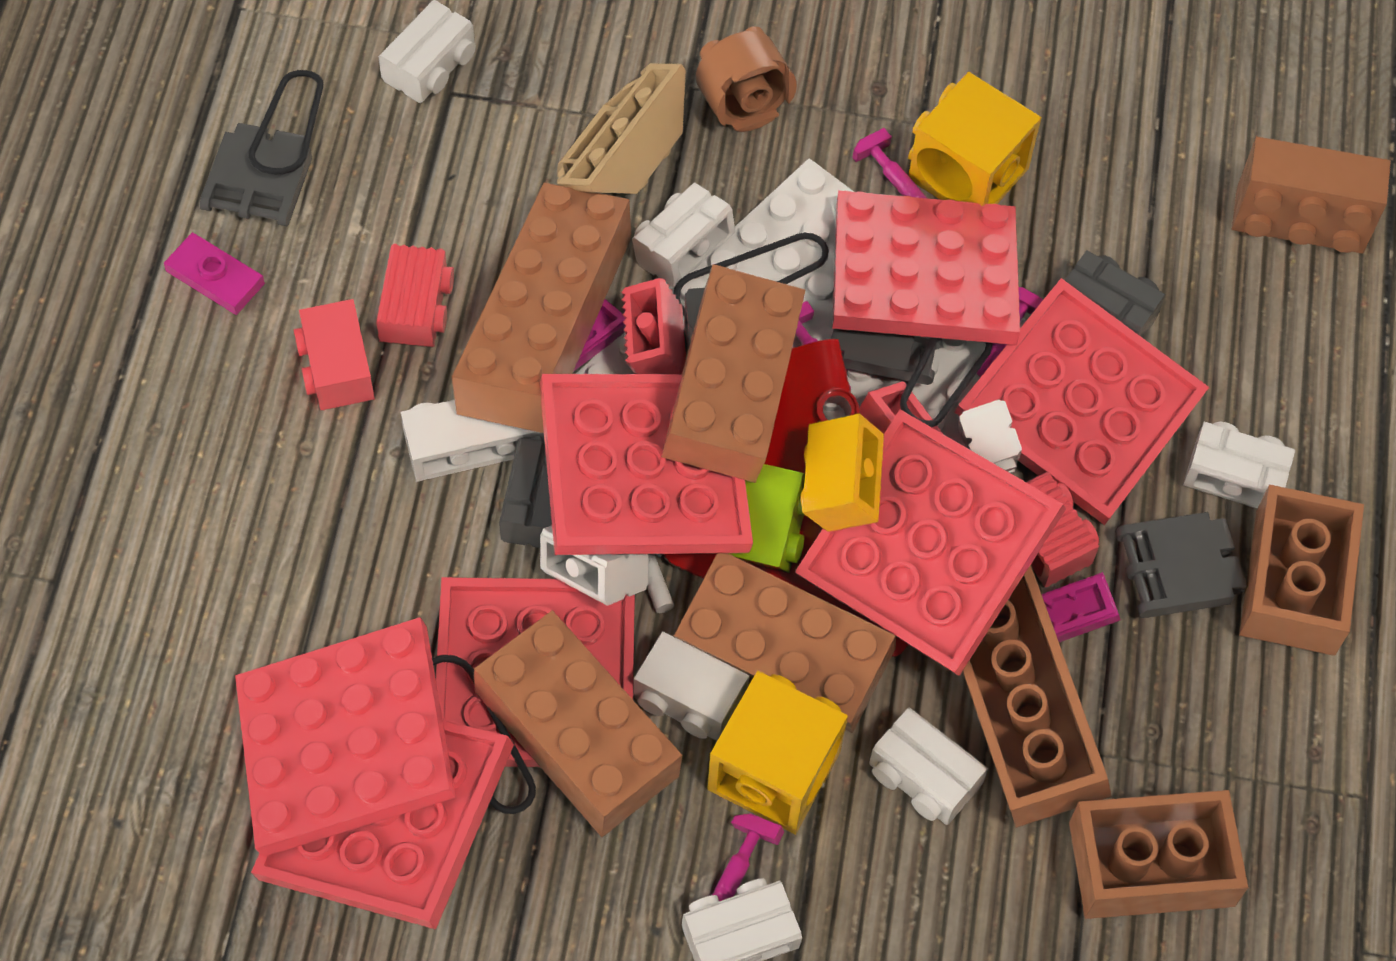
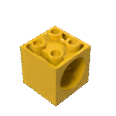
(972, 143)
(776, 751)

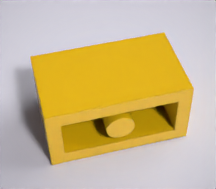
(843, 473)

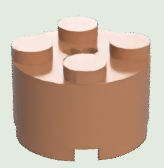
(745, 79)

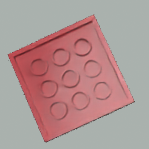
(926, 268)
(1087, 398)
(613, 485)
(944, 547)
(488, 613)
(343, 737)
(409, 860)

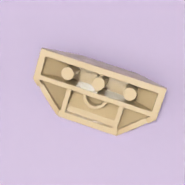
(628, 134)

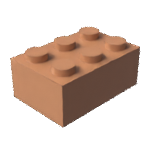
(1311, 195)
(1302, 570)
(1157, 854)

